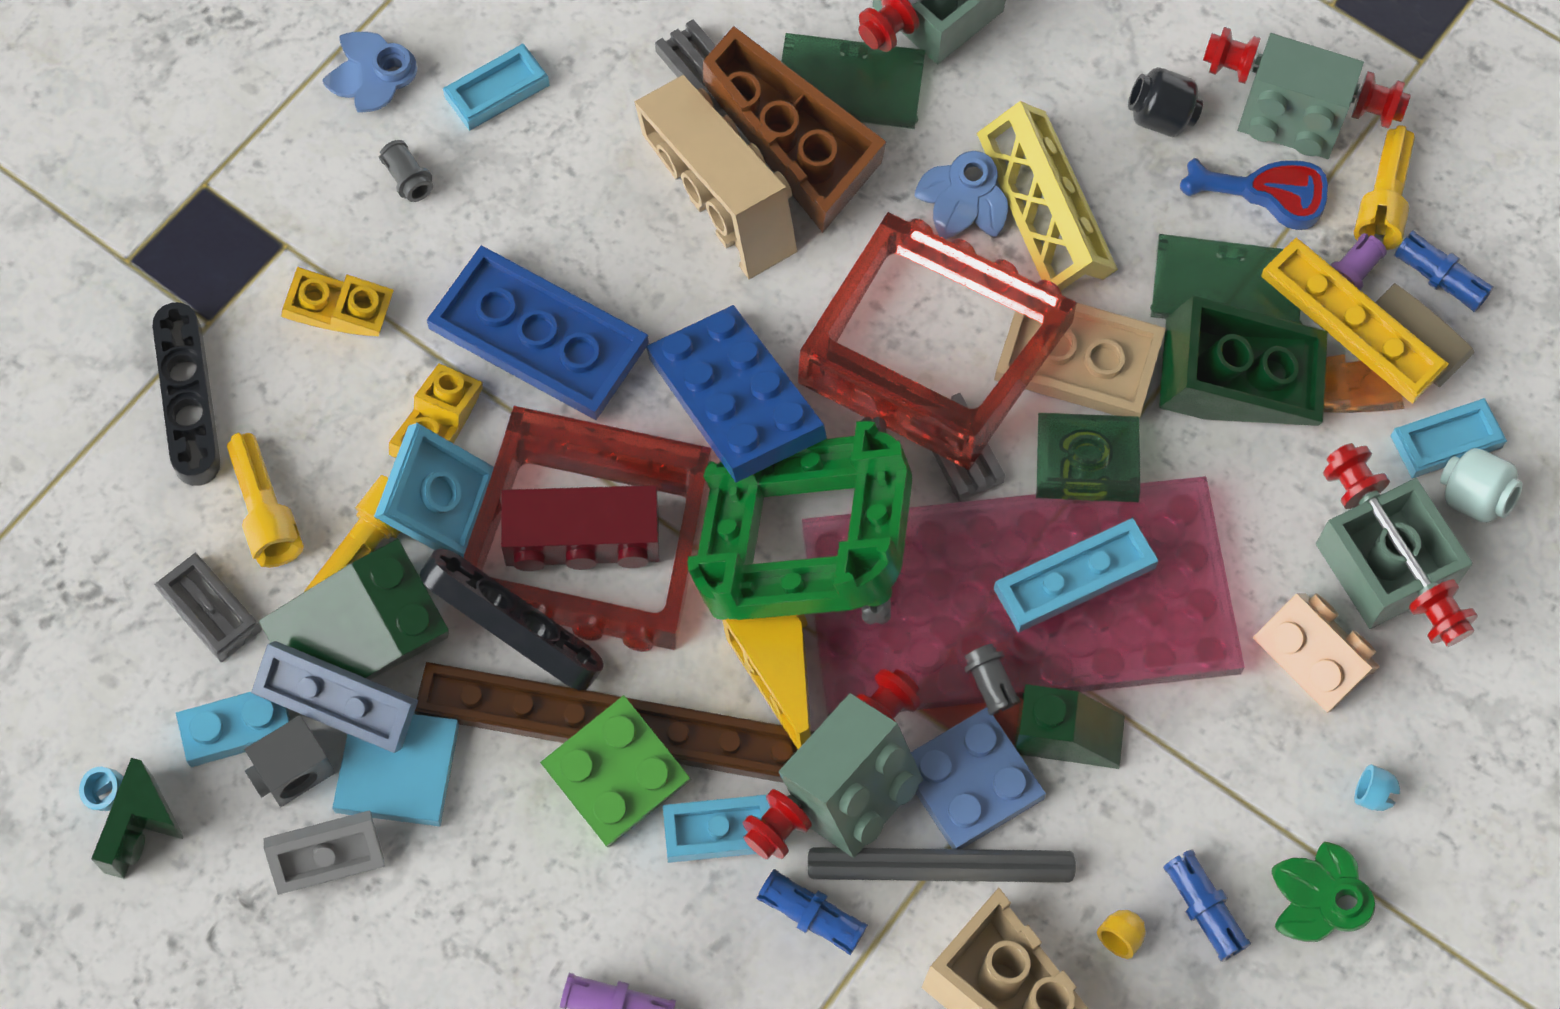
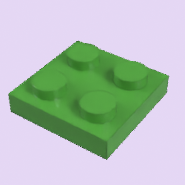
(615, 771)

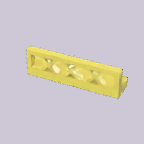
(1061, 194)

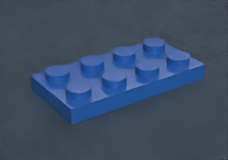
(538, 332)
(736, 393)

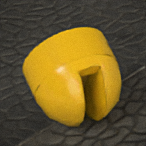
(1122, 933)

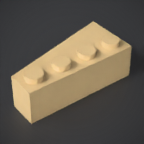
(720, 173)
(998, 966)

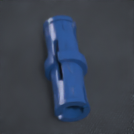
(1443, 271)
(1206, 905)
(812, 911)

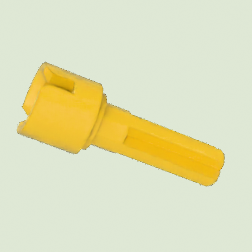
(1384, 208)
(269, 525)
(362, 537)

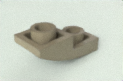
(1427, 328)

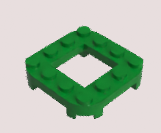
(865, 562)

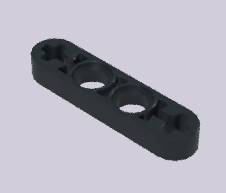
(184, 393)
(511, 619)

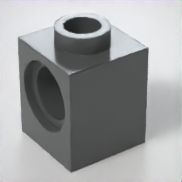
(287, 762)

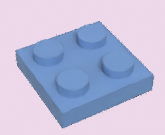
(974, 780)

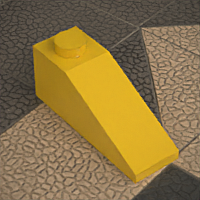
(776, 661)

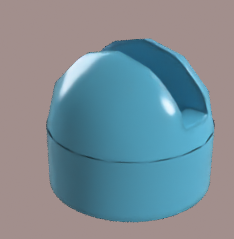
(98, 782)
(1375, 787)

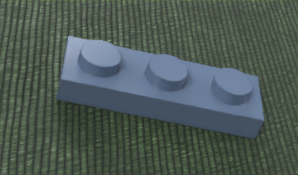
(334, 696)

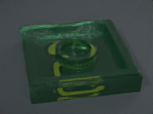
(1088, 457)

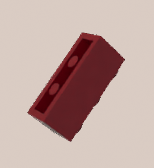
(580, 527)

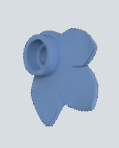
(366, 70)
(964, 201)

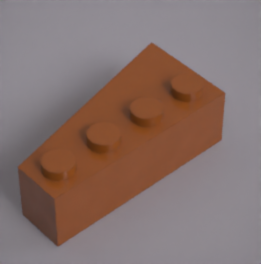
(793, 125)

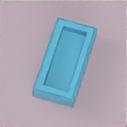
(496, 86)
(1436, 439)

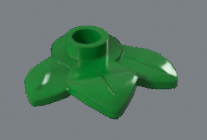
(1314, 894)

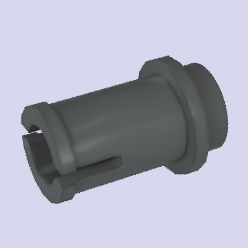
(411, 179)
(991, 678)

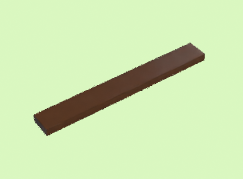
(560, 712)

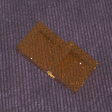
(1357, 388)

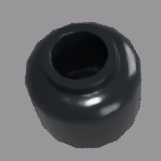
(1165, 102)

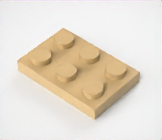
(1098, 363)

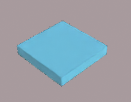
(434, 491)
(399, 784)

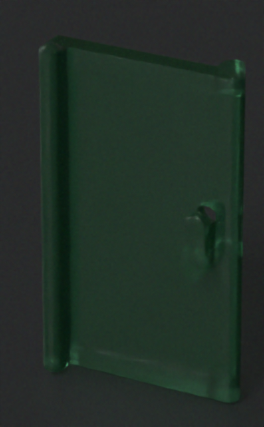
(872, 89)
(1192, 268)

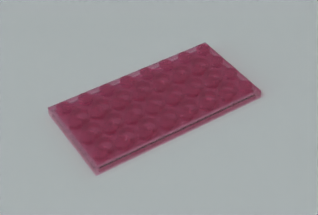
(944, 602)

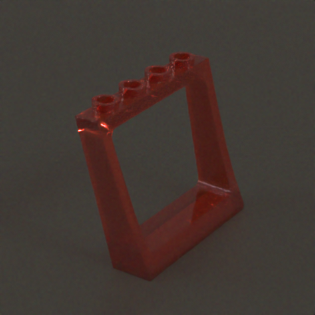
(901, 402)
(612, 456)

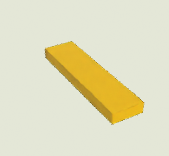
(1354, 320)

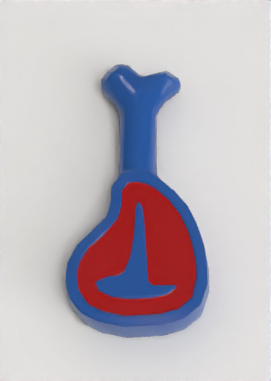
(1288, 189)

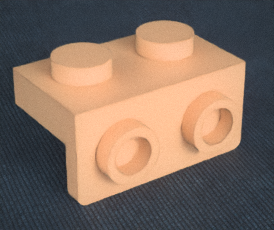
(1317, 649)

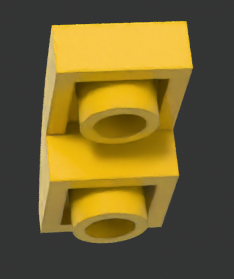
(337, 305)
(441, 405)

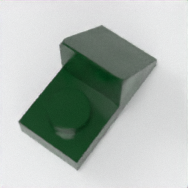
(135, 808)

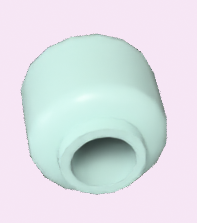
(1481, 485)

